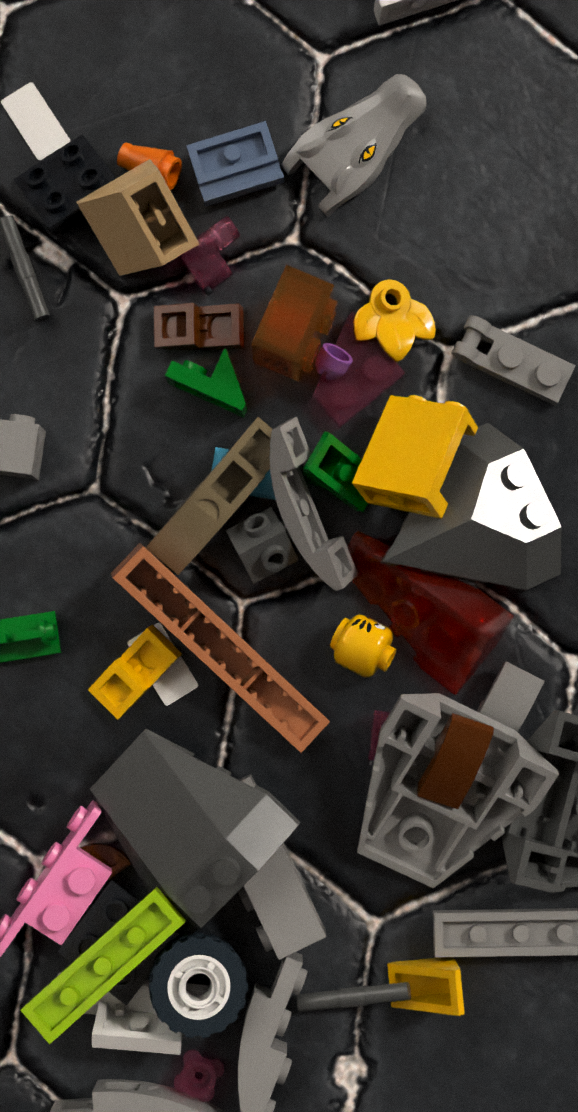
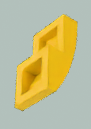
(134, 672)

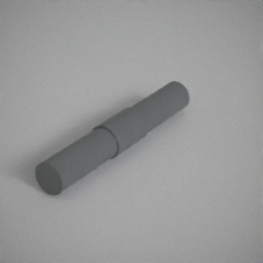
(24, 269)
(354, 996)

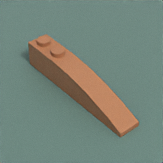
(219, 647)

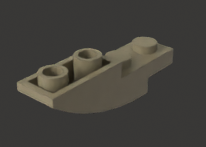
(214, 499)

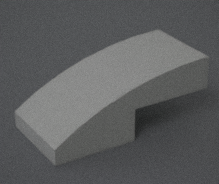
(511, 696)

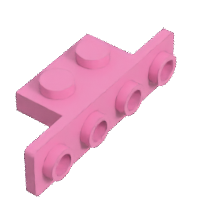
(63, 888)

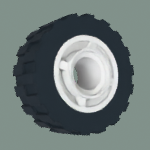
(197, 1013)

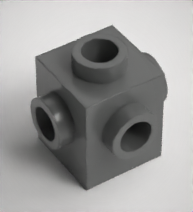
(263, 544)

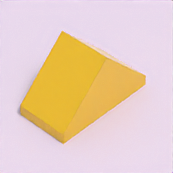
(433, 985)

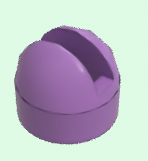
(332, 360)

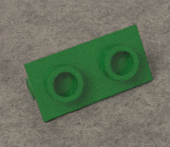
(29, 636)

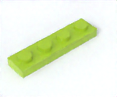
(103, 965)

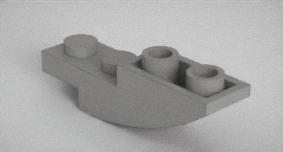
(261, 1055)
(134, 1096)

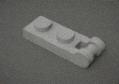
(514, 361)

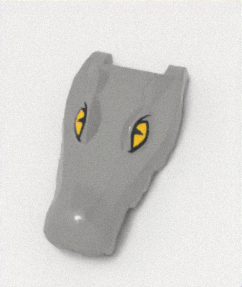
(353, 145)

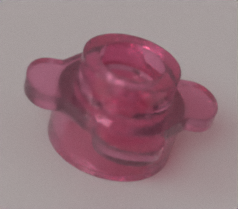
(198, 1088)

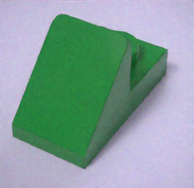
(218, 390)
(334, 468)

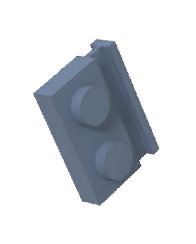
(235, 163)

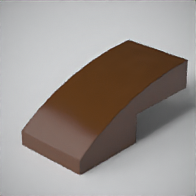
(197, 327)
(456, 761)

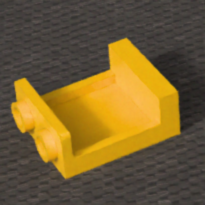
(412, 454)

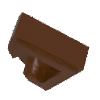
(109, 855)

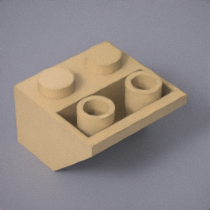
(138, 220)

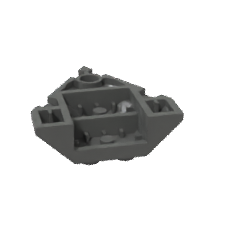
(494, 522)

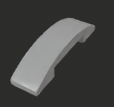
(326, 557)

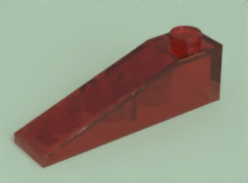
(438, 615)

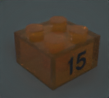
(292, 324)

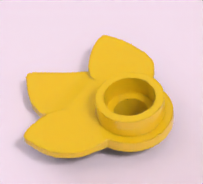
(393, 324)

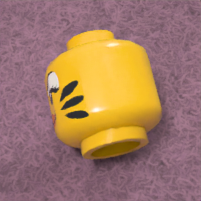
(363, 645)

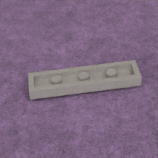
(505, 932)

